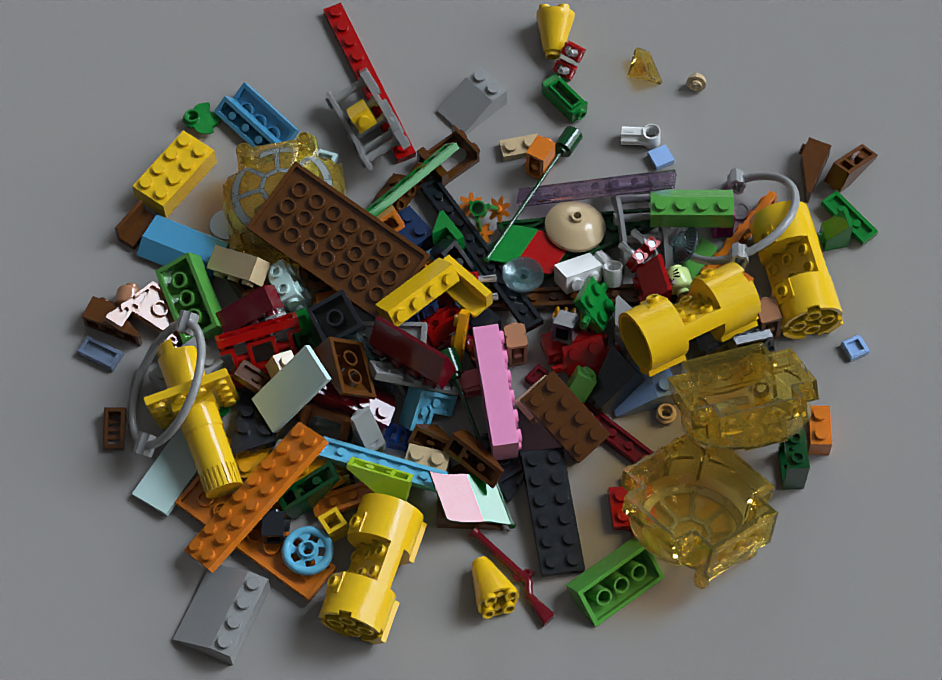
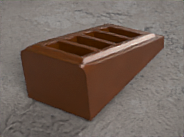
(114, 411)

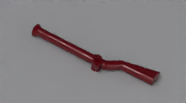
(543, 613)

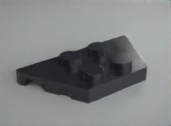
(754, 337)
(250, 428)
(512, 475)

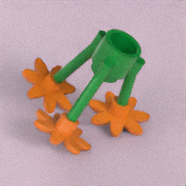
(479, 210)

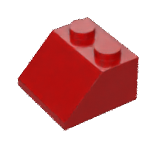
(652, 279)

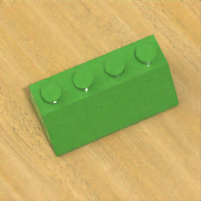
(692, 208)
(190, 289)
(615, 581)

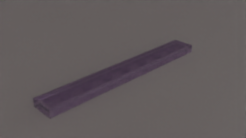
(599, 188)

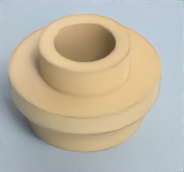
(696, 82)
(665, 408)

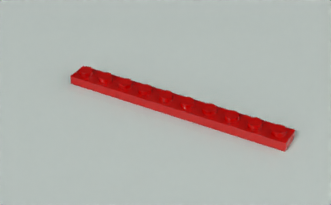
(359, 60)

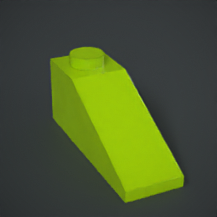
(381, 478)

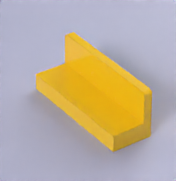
(469, 290)

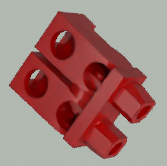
(441, 323)

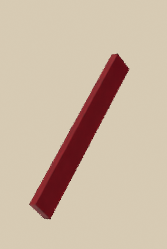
(619, 440)

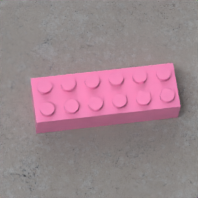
(496, 392)

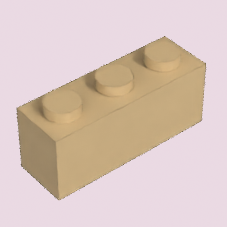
(238, 266)

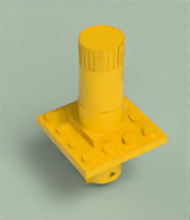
(203, 423)

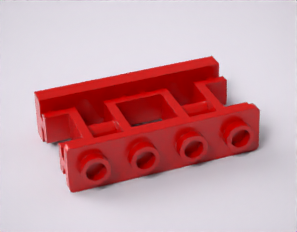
(256, 335)

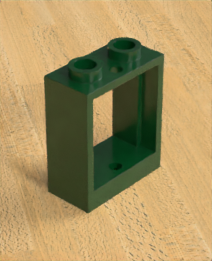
(794, 456)

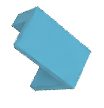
(422, 404)

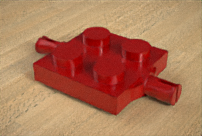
(584, 352)
(619, 519)

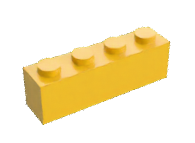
(417, 292)

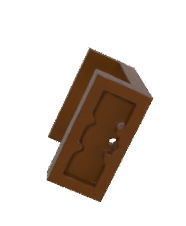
(460, 138)
(316, 409)

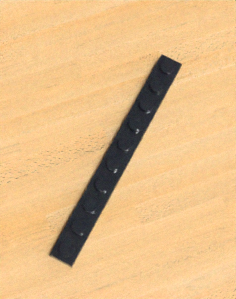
(477, 248)

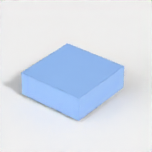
(660, 157)
(854, 348)

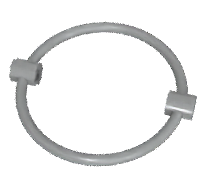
(739, 252)
(186, 325)

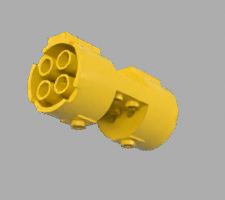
(797, 272)
(660, 332)
(360, 600)

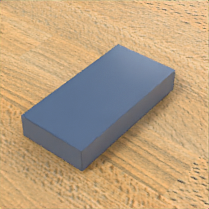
(100, 353)

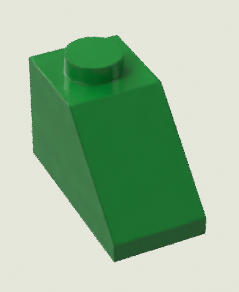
(836, 231)

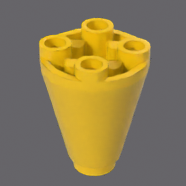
(554, 28)
(492, 589)

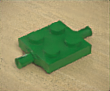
(594, 305)

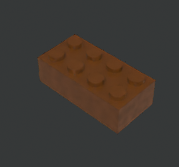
(565, 417)

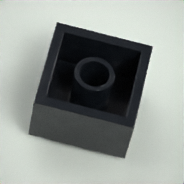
(336, 317)

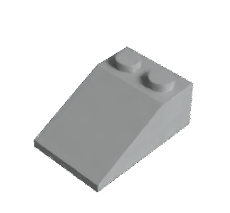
(473, 101)

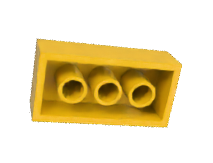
(174, 174)

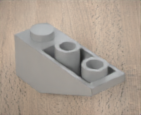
(366, 431)

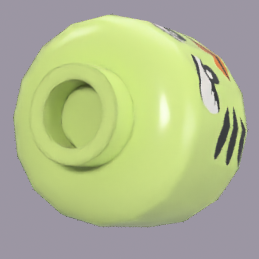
(679, 279)

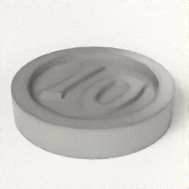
(741, 211)

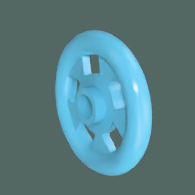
(304, 534)

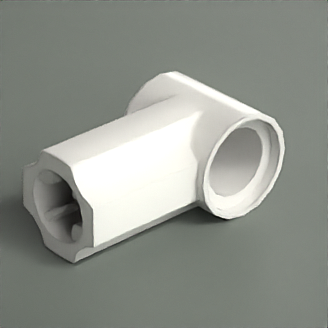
(640, 135)
(610, 269)

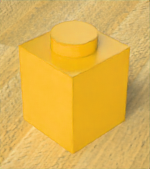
(361, 116)
(333, 524)

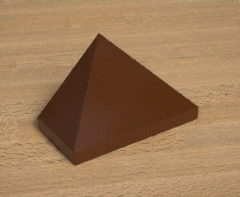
(429, 436)

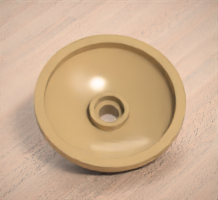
(574, 233)

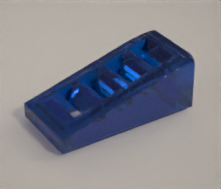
(395, 443)

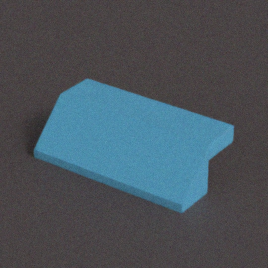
(255, 118)
(169, 240)

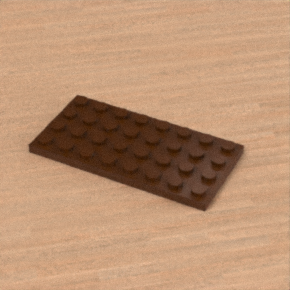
(336, 239)

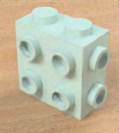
(289, 286)

